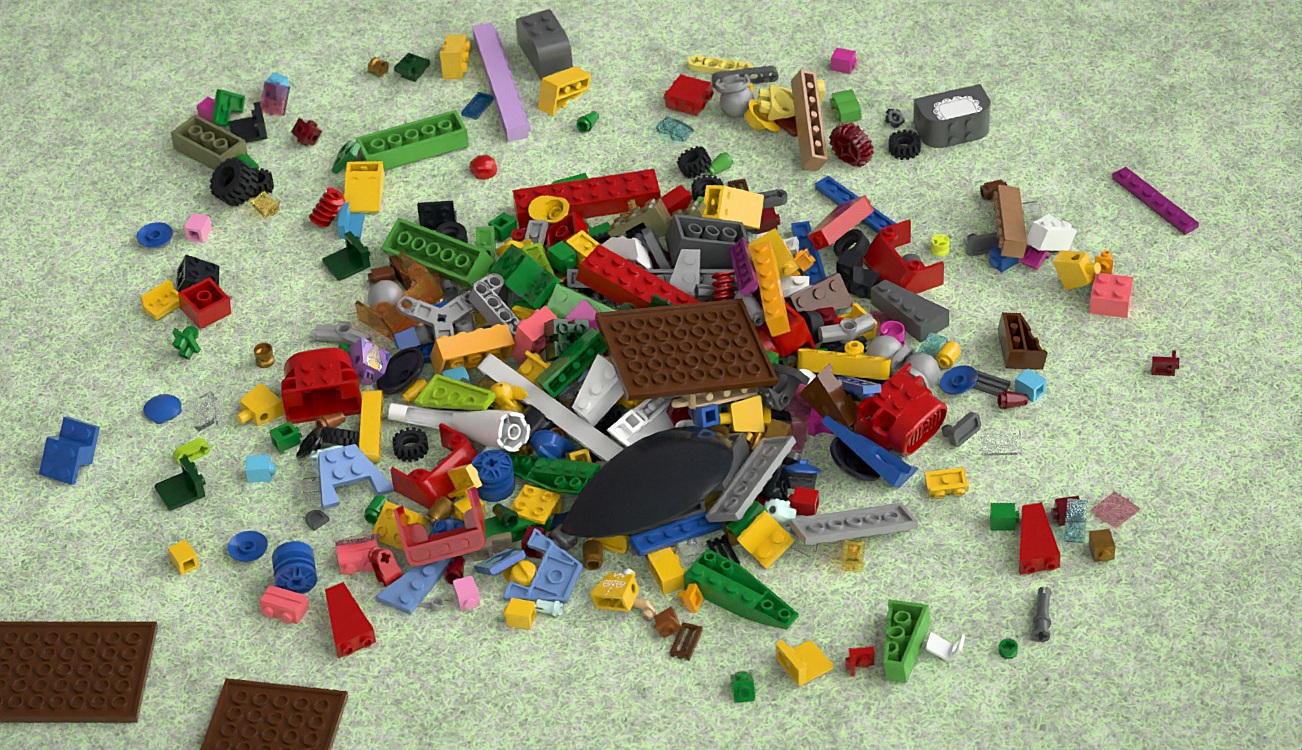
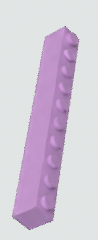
(501, 82)

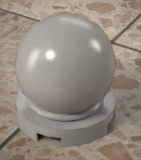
(735, 94)
(384, 291)
(890, 348)
(924, 366)

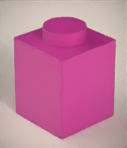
(843, 60)
(205, 108)

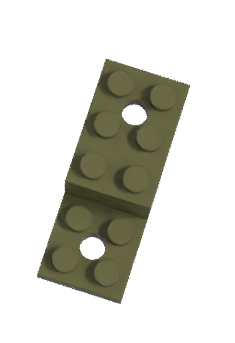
(653, 215)

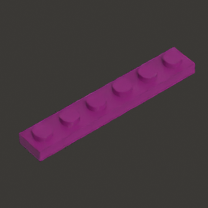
(1155, 200)
(744, 267)

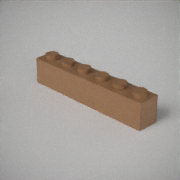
(809, 120)
(1009, 221)

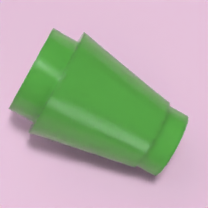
(720, 163)

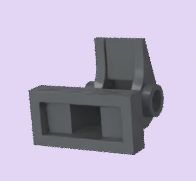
(787, 385)

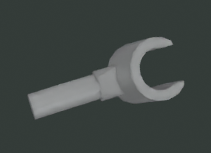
(436, 608)

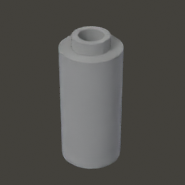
(753, 307)

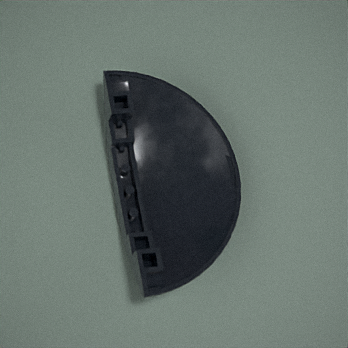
(651, 482)

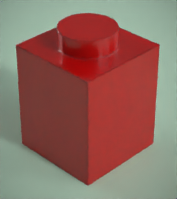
(804, 501)

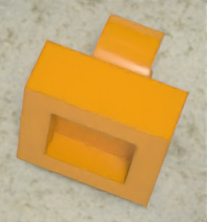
(691, 598)

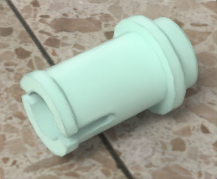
(554, 608)

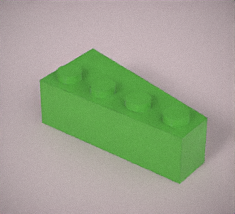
(904, 637)

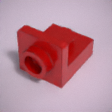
(859, 657)

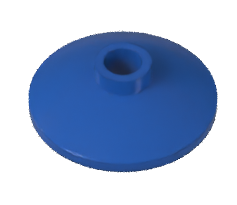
(154, 234)
(958, 380)
(801, 466)
(247, 546)

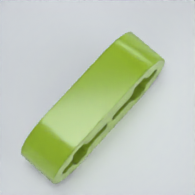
(192, 450)

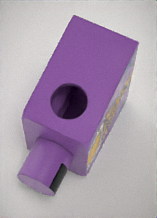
(368, 360)

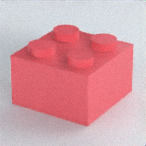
(1111, 295)

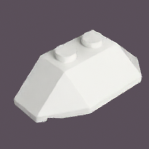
(630, 250)

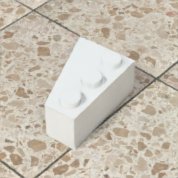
(1051, 234)
(598, 391)

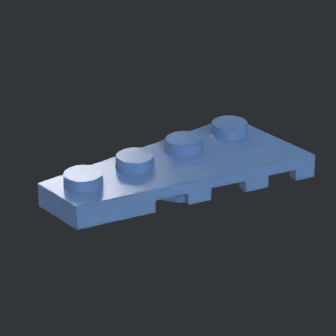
(413, 586)

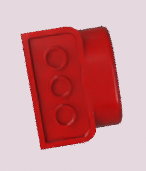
(786, 343)
(319, 385)
(901, 414)

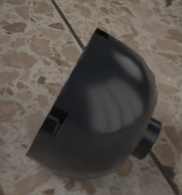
(777, 486)

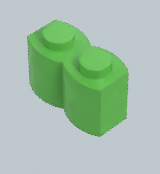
(845, 106)

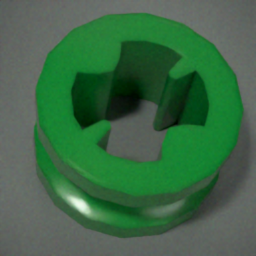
(1013, 648)

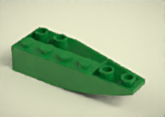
(554, 474)
(738, 591)

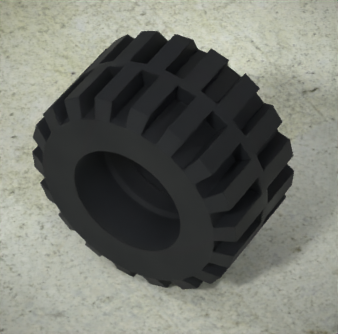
(233, 182)

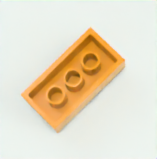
(471, 348)

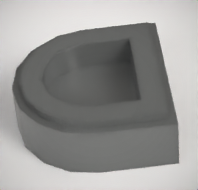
(316, 519)

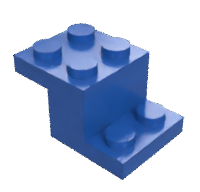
(69, 450)

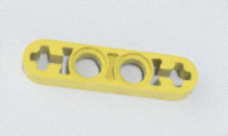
(696, 63)

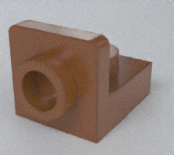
(667, 622)

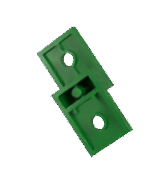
(525, 276)

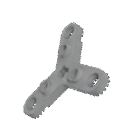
(429, 314)

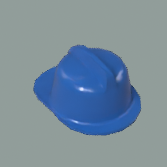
(551, 444)

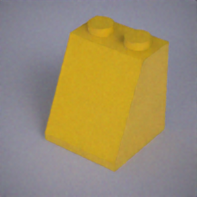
(784, 257)

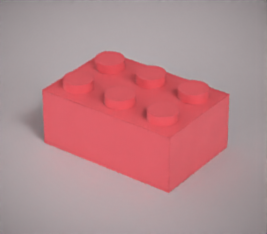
(531, 335)

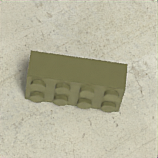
(206, 142)

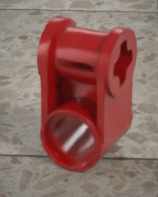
(384, 565)

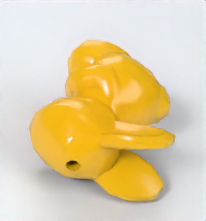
(508, 397)

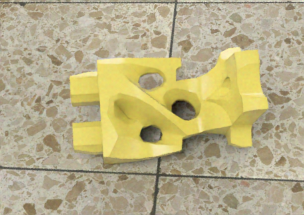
(779, 101)

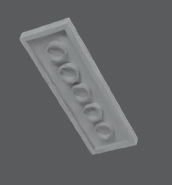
(750, 479)
(853, 524)

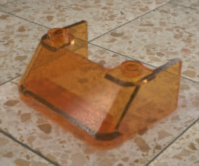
(385, 316)

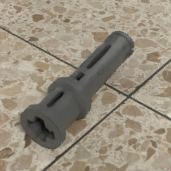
(1042, 620)

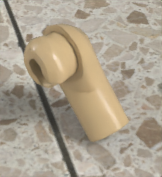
(648, 609)

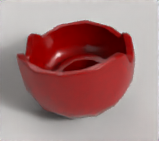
(483, 167)

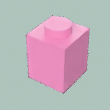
(198, 228)
(466, 593)

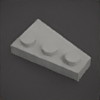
(687, 271)

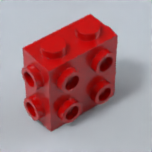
(688, 95)

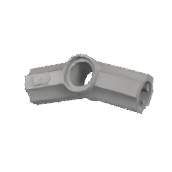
(846, 330)
(341, 333)

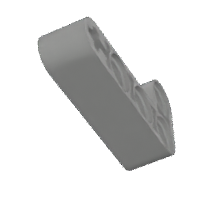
(486, 300)

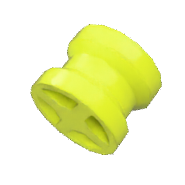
(940, 245)

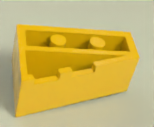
(455, 56)
(561, 87)

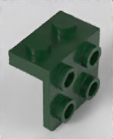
(348, 260)
(182, 487)

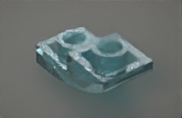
(675, 128)
(932, 344)
(1076, 520)

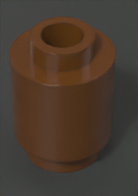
(989, 187)
(381, 273)

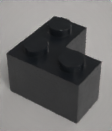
(855, 277)

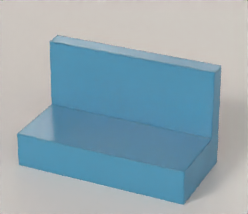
(350, 222)

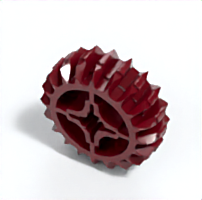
(851, 144)

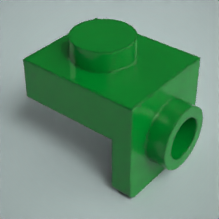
(743, 686)

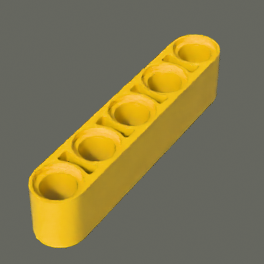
(844, 363)
(371, 424)

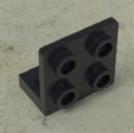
(252, 127)
(436, 213)
(194, 271)

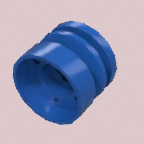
(495, 474)
(294, 567)

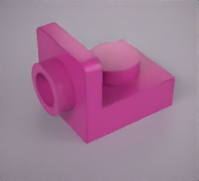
(1034, 257)

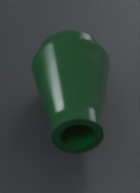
(507, 517)

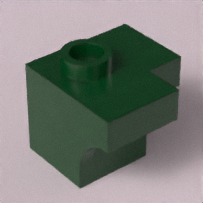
(412, 66)

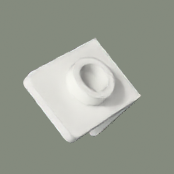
(944, 648)

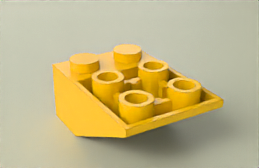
(364, 186)
(733, 205)

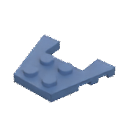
(345, 467)
(554, 578)

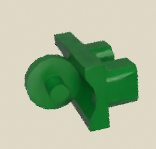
(186, 341)

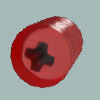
(327, 208)
(723, 286)

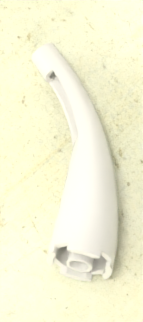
(488, 427)

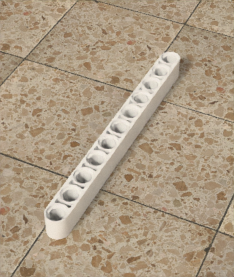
(564, 418)

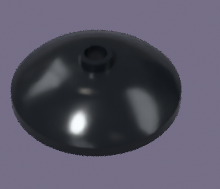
(402, 371)
(850, 462)

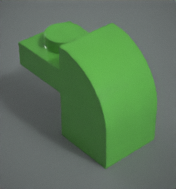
(486, 240)

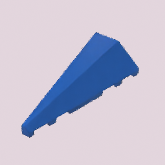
(886, 464)

